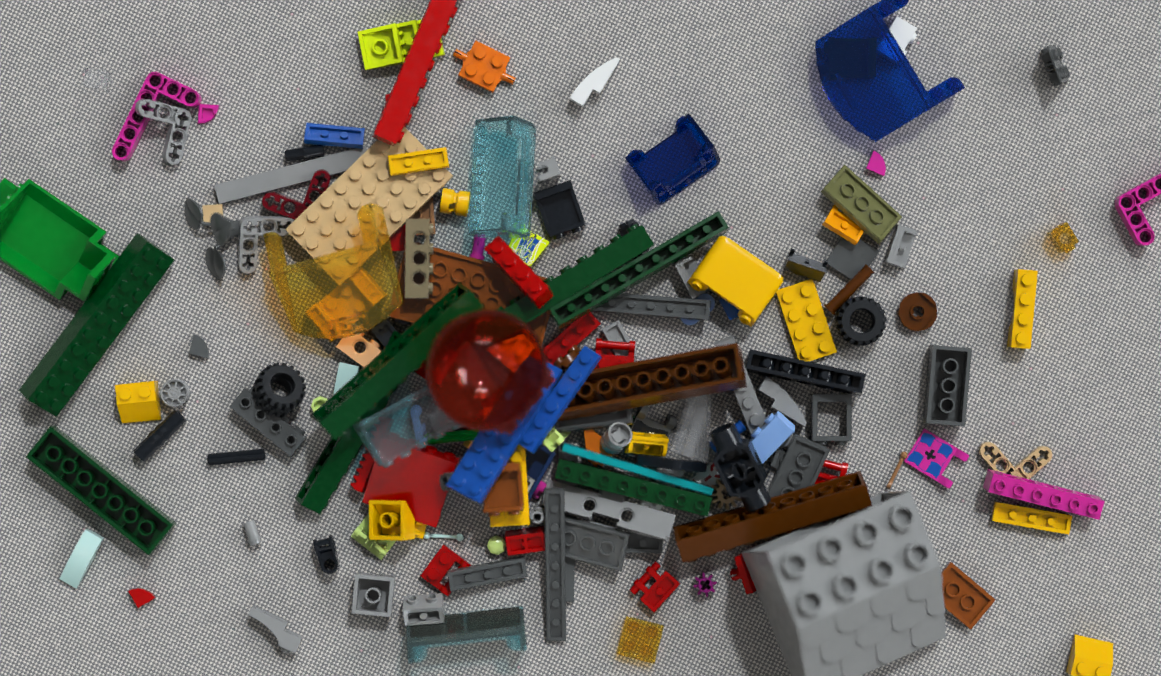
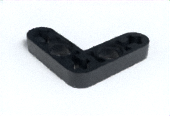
(673, 464)

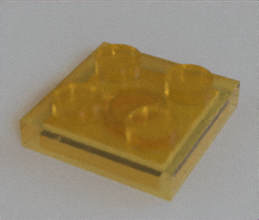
(640, 639)

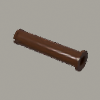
(848, 290)

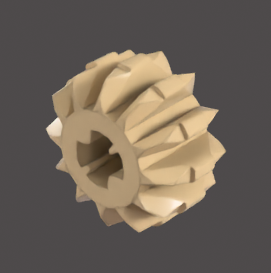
(727, 500)

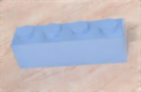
(771, 435)

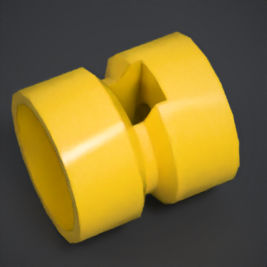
(455, 202)

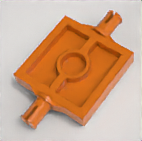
(484, 66)

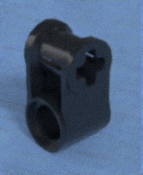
(326, 553)

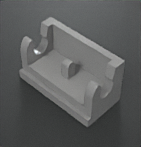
(551, 167)
(900, 246)
(685, 269)

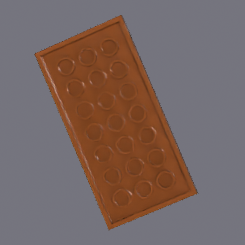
(483, 279)

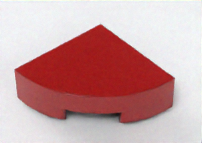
(141, 596)

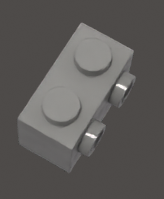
(423, 609)

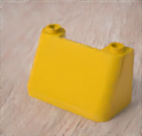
(737, 278)

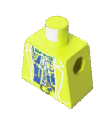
(529, 247)

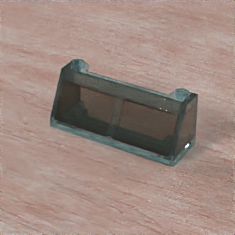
(469, 628)

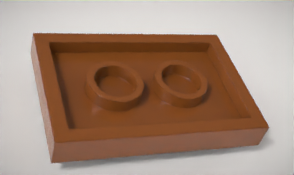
(964, 596)

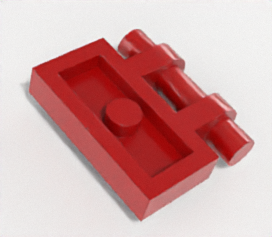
(659, 590)

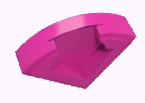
(207, 112)
(876, 164)
(540, 488)

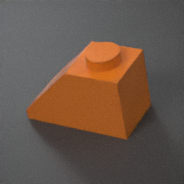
(592, 443)

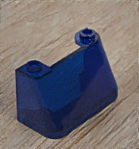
(675, 161)

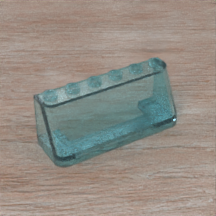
(502, 177)
(403, 427)

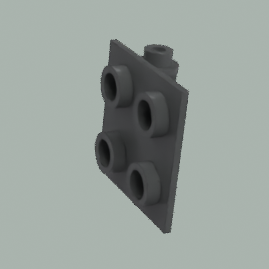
(1061, 72)

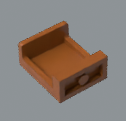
(506, 492)

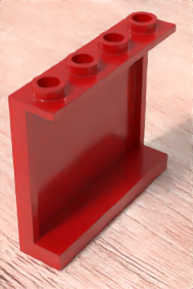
(414, 481)

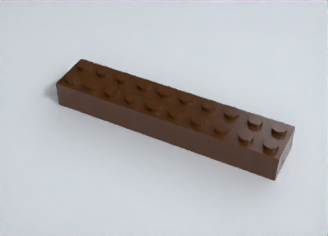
(658, 381)
(780, 515)

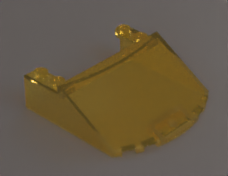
(341, 290)

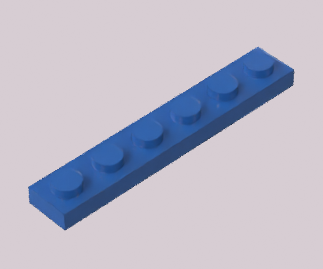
(560, 398)

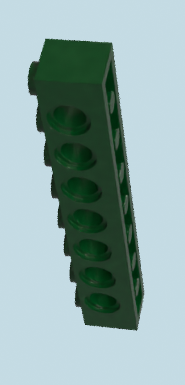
(633, 487)

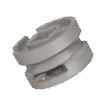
(175, 392)

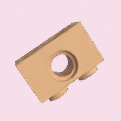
(348, 344)

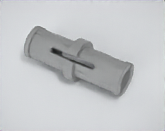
(538, 510)

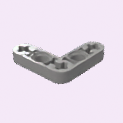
(172, 120)
(253, 234)

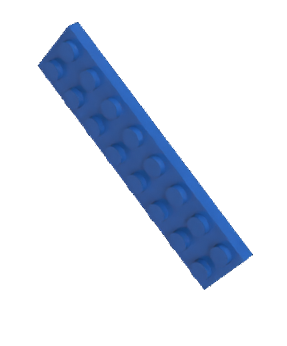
(491, 453)

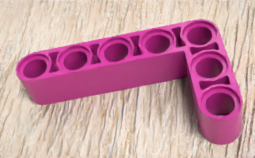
(156, 92)
(1134, 209)

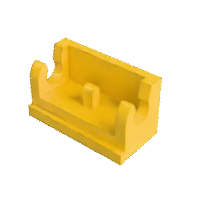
(648, 444)

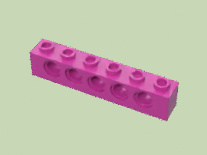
(1043, 494)

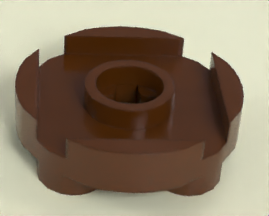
(918, 323)
(565, 362)

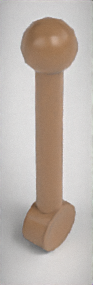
(903, 455)

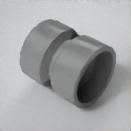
(616, 438)

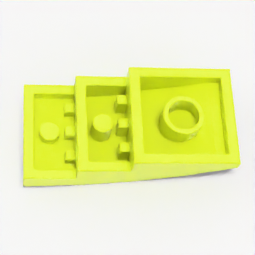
(389, 44)

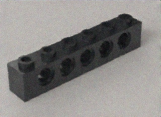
(805, 372)

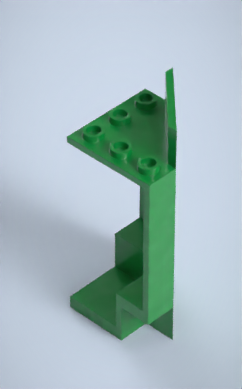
(51, 241)

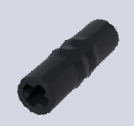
(159, 435)

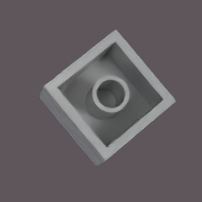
(373, 594)

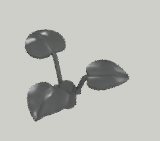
(222, 229)

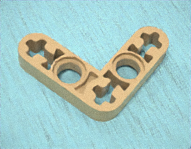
(1018, 469)

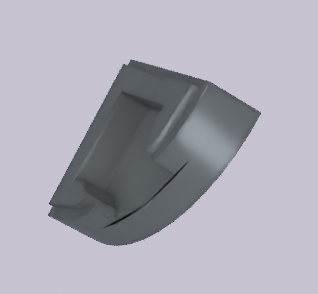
(199, 347)

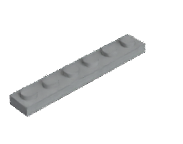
(747, 397)

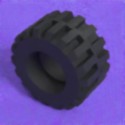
(877, 325)
(288, 379)

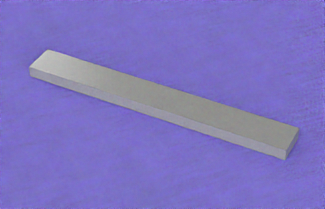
(286, 176)

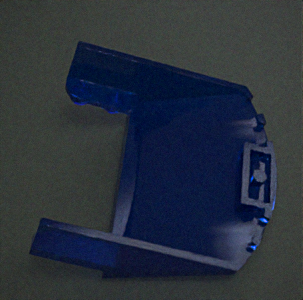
(871, 77)

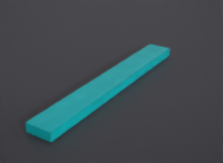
(635, 468)

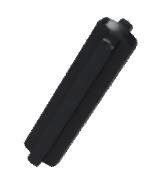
(236, 456)

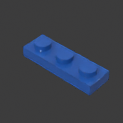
(334, 135)

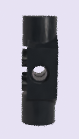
(740, 467)

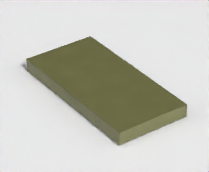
(861, 204)

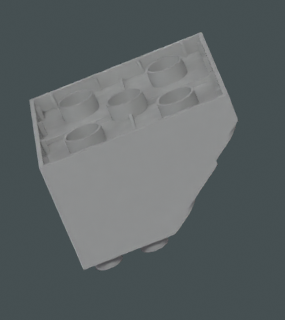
(852, 589)

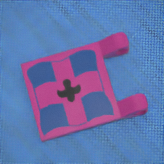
(932, 455)

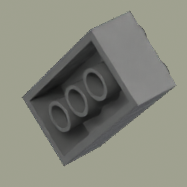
(947, 385)

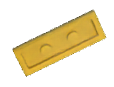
(418, 161)

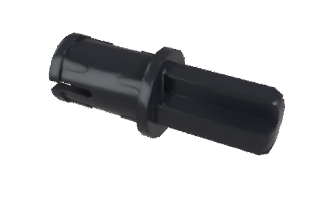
(304, 153)

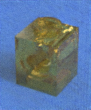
(1054, 236)

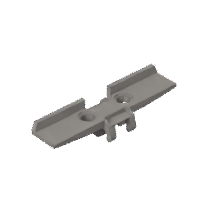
(612, 505)

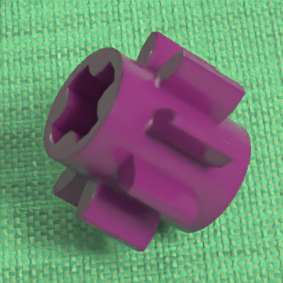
(704, 578)

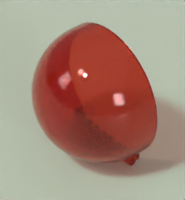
(487, 370)

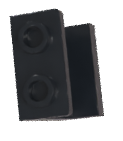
(560, 210)

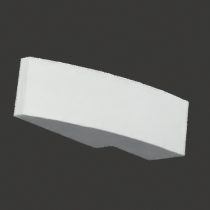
(594, 82)

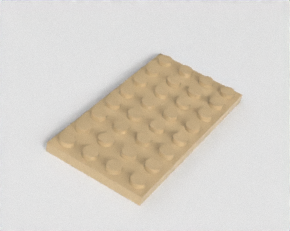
(332, 218)

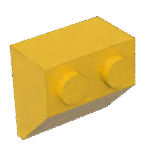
(138, 401)
(390, 520)
(1090, 657)

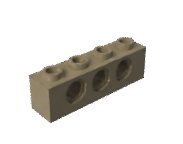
(413, 227)

